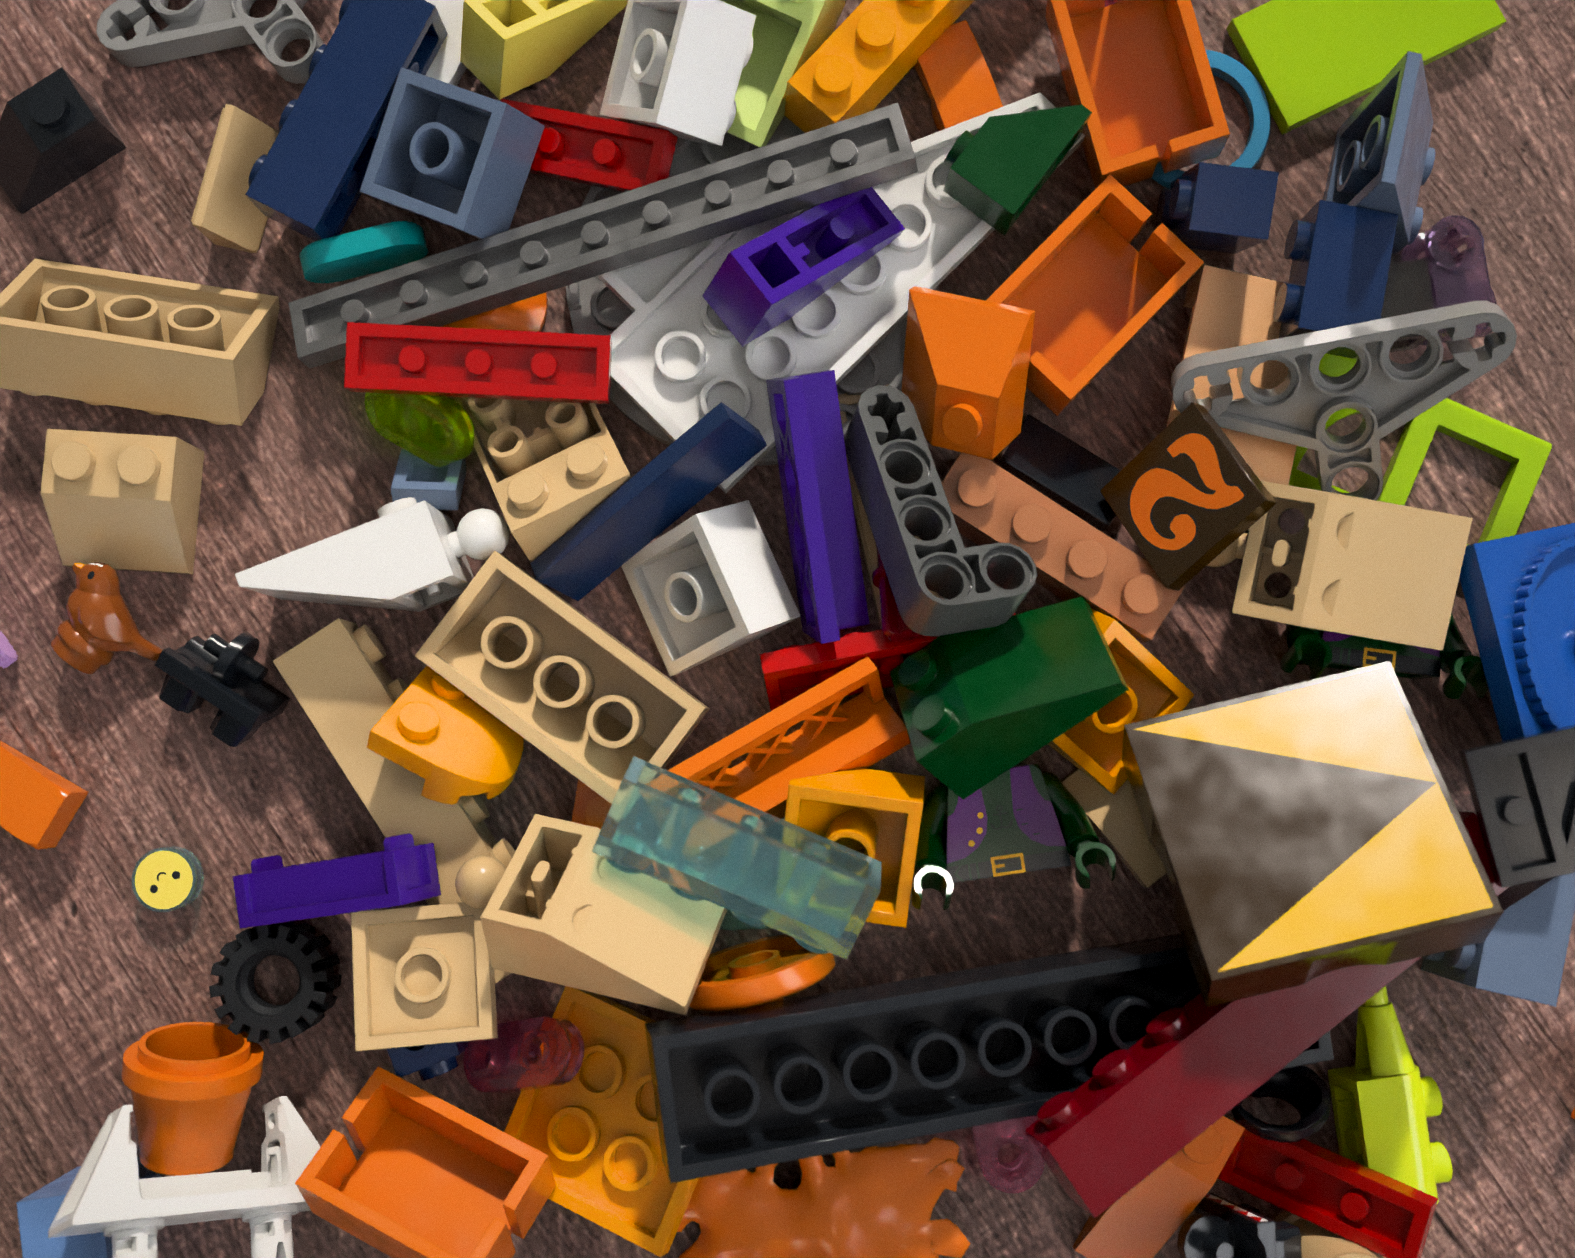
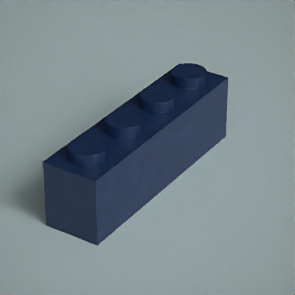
(331, 129)

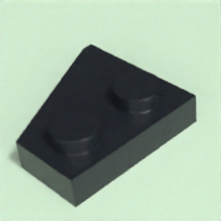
(1525, 804)

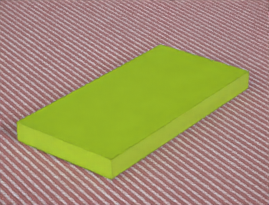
(1334, 51)

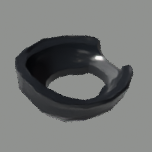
(1303, 1091)

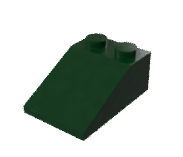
(1004, 691)

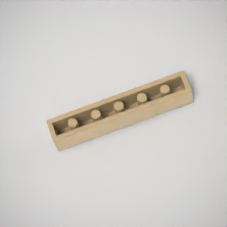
(345, 695)

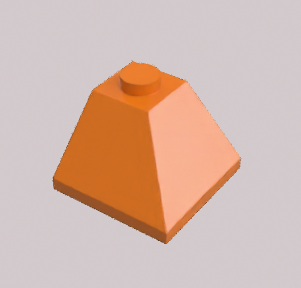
(966, 369)

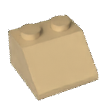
(123, 499)

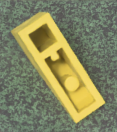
(527, 40)

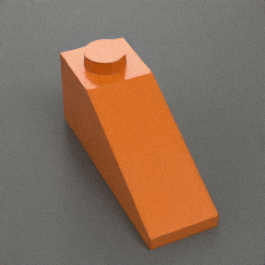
(1162, 1201)

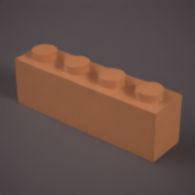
(1067, 551)

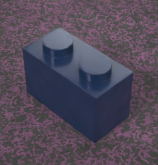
(1219, 207)
(1335, 270)

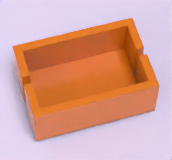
(1143, 81)
(1093, 290)
(426, 1177)

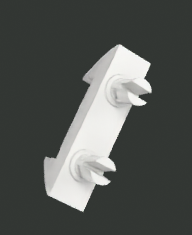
(131, 1210)

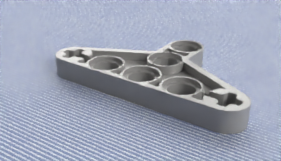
(206, 28)
(1376, 386)

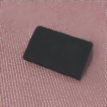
(1061, 471)

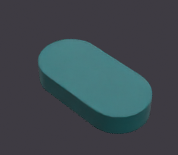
(363, 252)

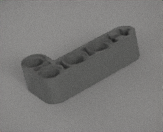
(888, 447)

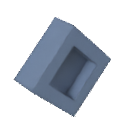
(426, 482)

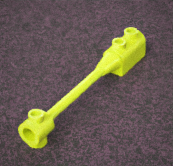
(1386, 1104)

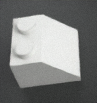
(679, 67)
(709, 587)

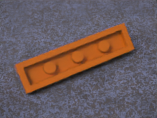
(827, 742)

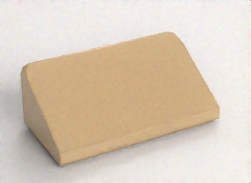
(222, 207)

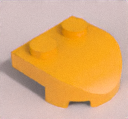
(447, 741)

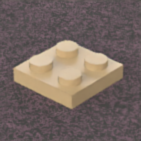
(421, 977)

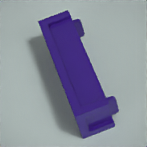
(337, 885)

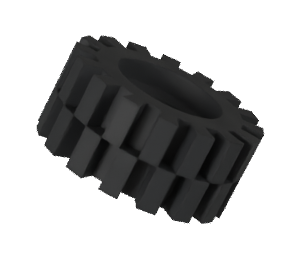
(239, 994)

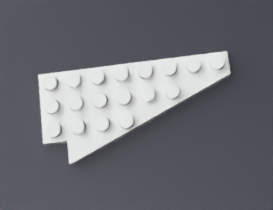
(683, 359)

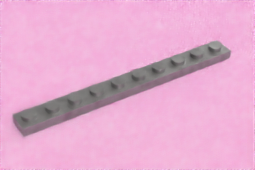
(612, 232)

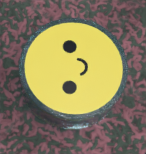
(167, 879)

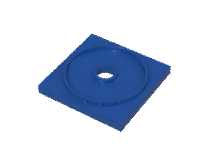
(1525, 626)

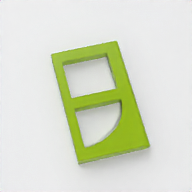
(1460, 422)

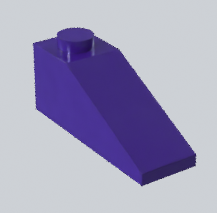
(798, 262)

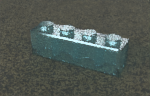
(739, 859)

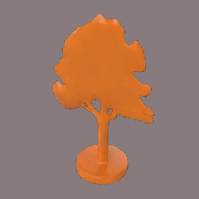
(862, 1206)

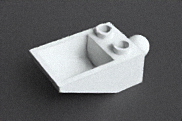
(396, 562)

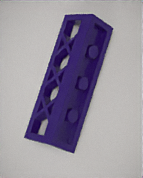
(818, 503)

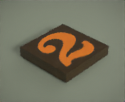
(1187, 496)

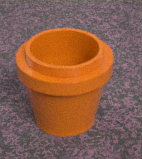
(190, 1094)

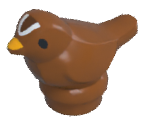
(98, 622)

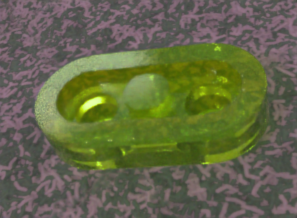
(423, 425)

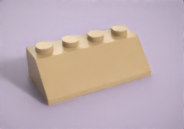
(136, 341)
(559, 678)

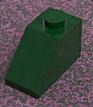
(1011, 161)

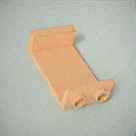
(1229, 313)

